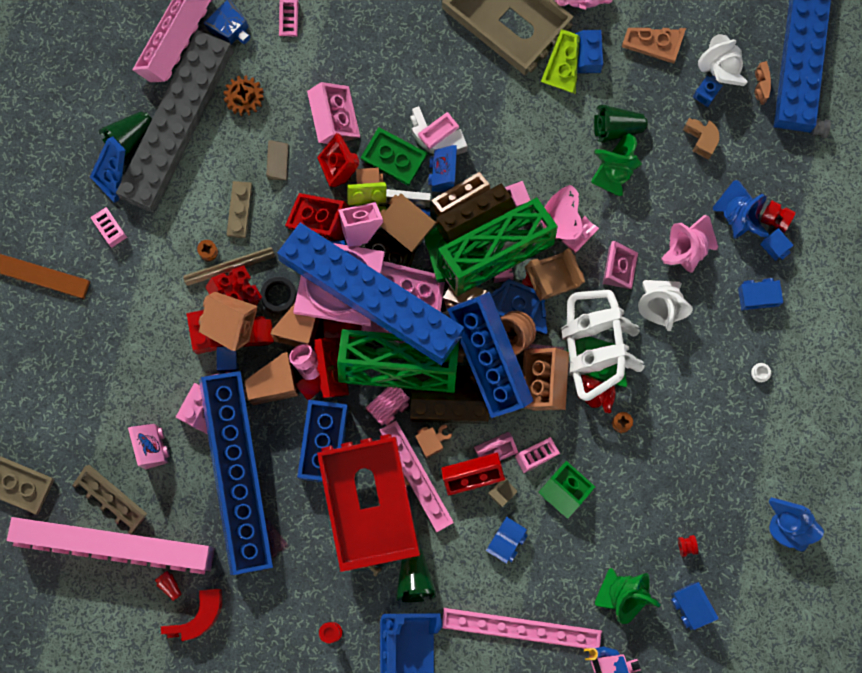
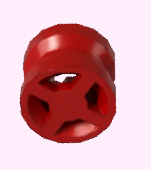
(688, 545)

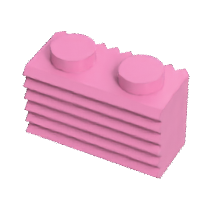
(388, 404)

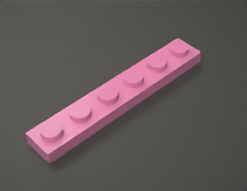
(419, 480)

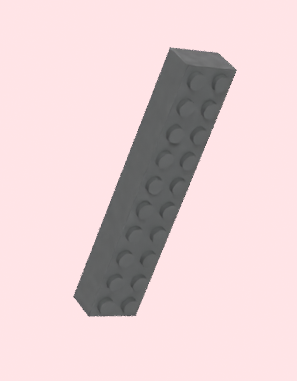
(174, 121)

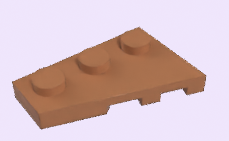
(655, 42)

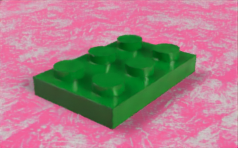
(393, 156)

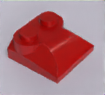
(337, 161)

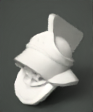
(723, 61)
(663, 303)

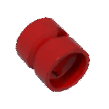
(772, 212)

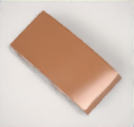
(763, 88)

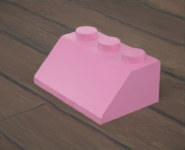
(333, 112)

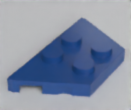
(518, 297)

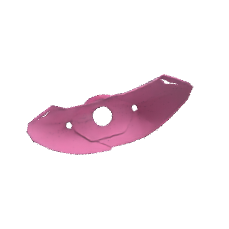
(564, 214)

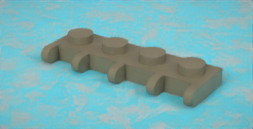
(111, 498)

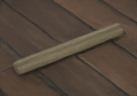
(227, 266)

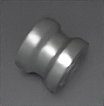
(822, 128)

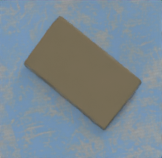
(277, 160)

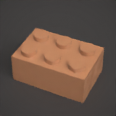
(546, 378)

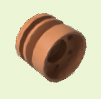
(523, 326)

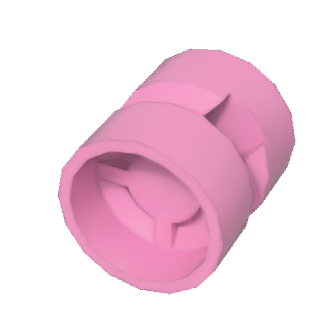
(305, 361)

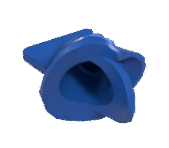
(742, 210)
(794, 525)

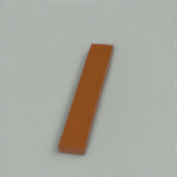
(43, 276)

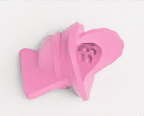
(690, 244)

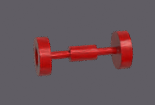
(330, 632)

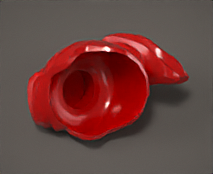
(605, 399)

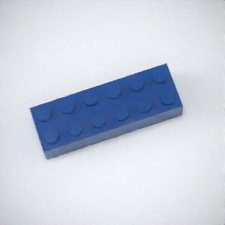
(491, 355)

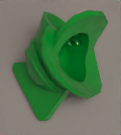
(616, 168)
(625, 595)

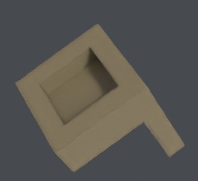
(502, 492)

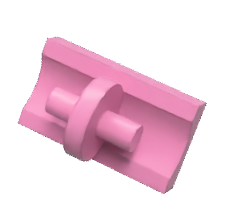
(588, 231)

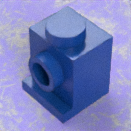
(706, 95)

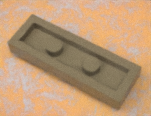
(239, 209)

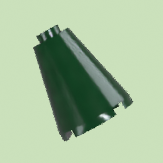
(615, 123)
(127, 130)
(415, 580)

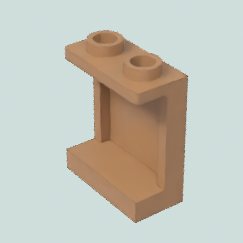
(406, 222)
(555, 274)

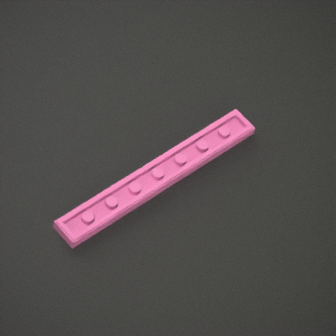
(521, 629)

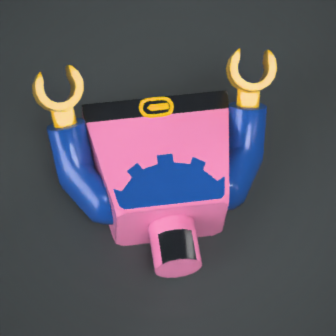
(611, 661)

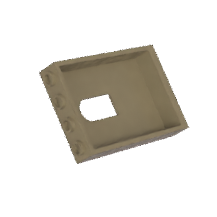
(483, 17)

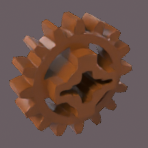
(233, 97)

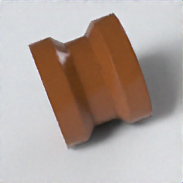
(211, 250)
(620, 425)

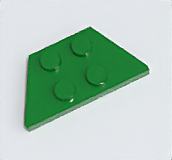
(591, 343)

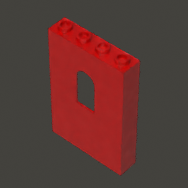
(372, 533)

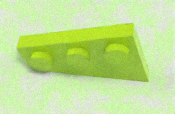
(563, 63)

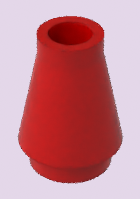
(168, 585)

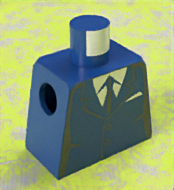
(228, 24)

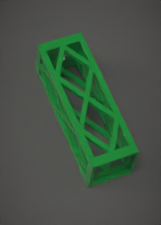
(451, 261)
(388, 369)

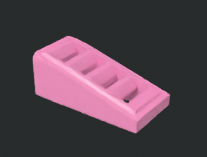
(290, 3)
(115, 239)
(520, 457)

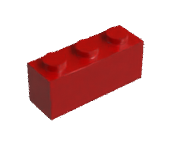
(473, 474)

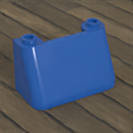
(408, 642)

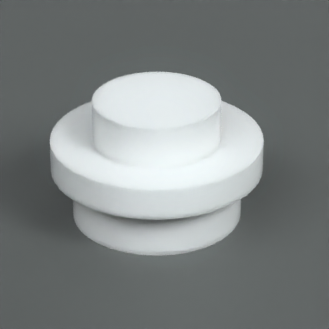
(761, 372)

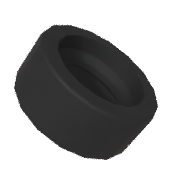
(273, 282)

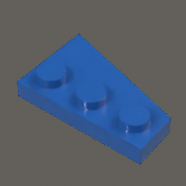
(109, 168)

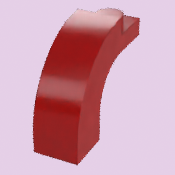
(206, 617)

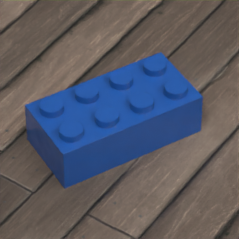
(323, 428)

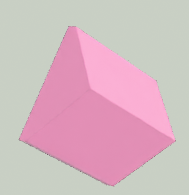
(620, 266)

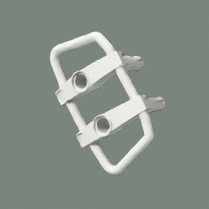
(601, 357)

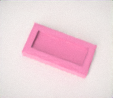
(438, 130)

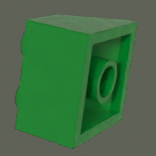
(566, 489)

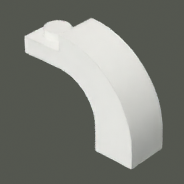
(455, 138)

